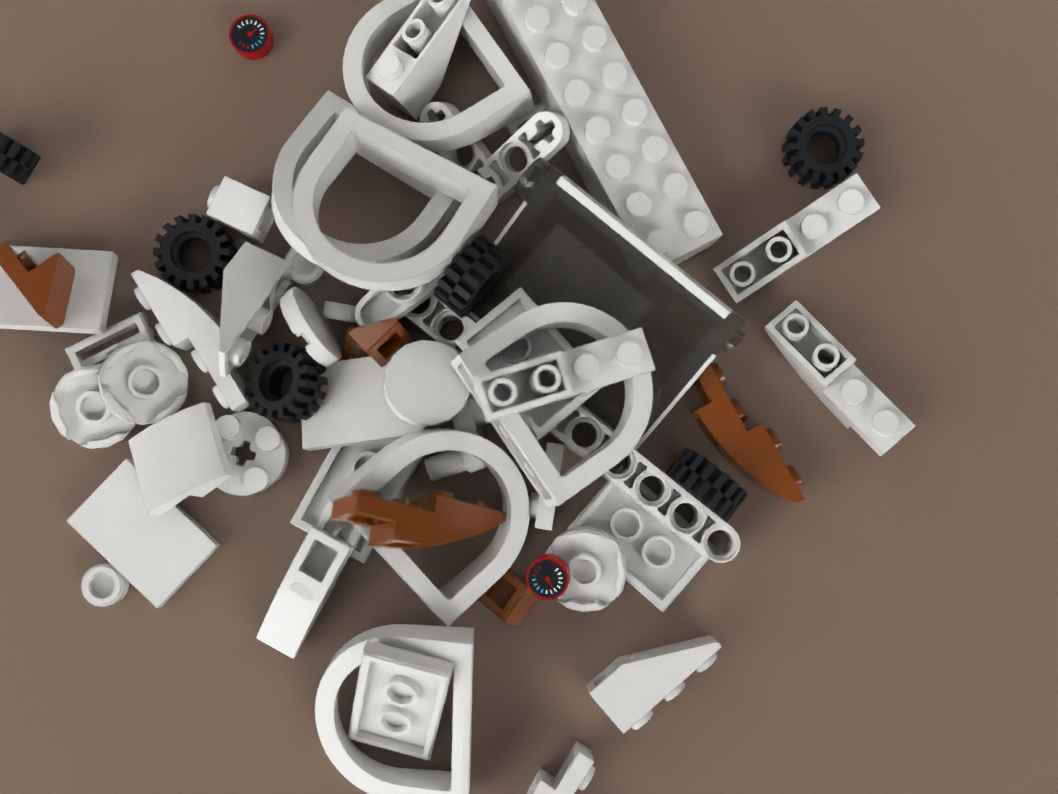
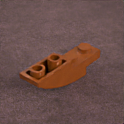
(749, 450)
(416, 523)

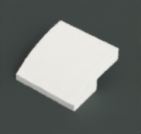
(179, 458)

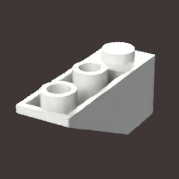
(419, 55)
(249, 296)
(644, 678)

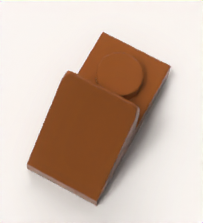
(43, 285)

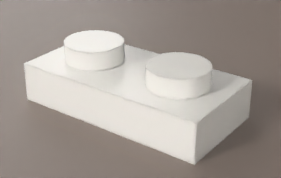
(538, 510)

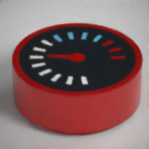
(251, 37)
(548, 577)

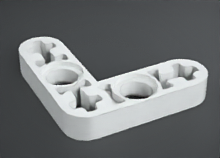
(498, 165)

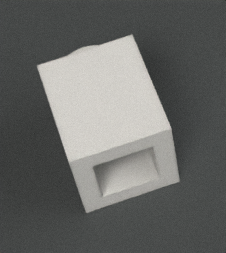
(241, 209)

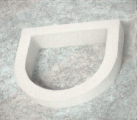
(471, 125)
(354, 134)
(294, 156)
(516, 435)
(496, 559)
(372, 777)

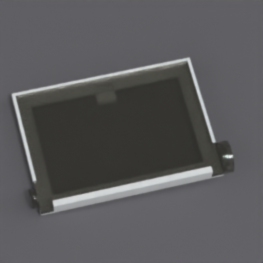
(581, 253)

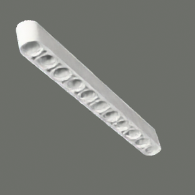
(638, 467)

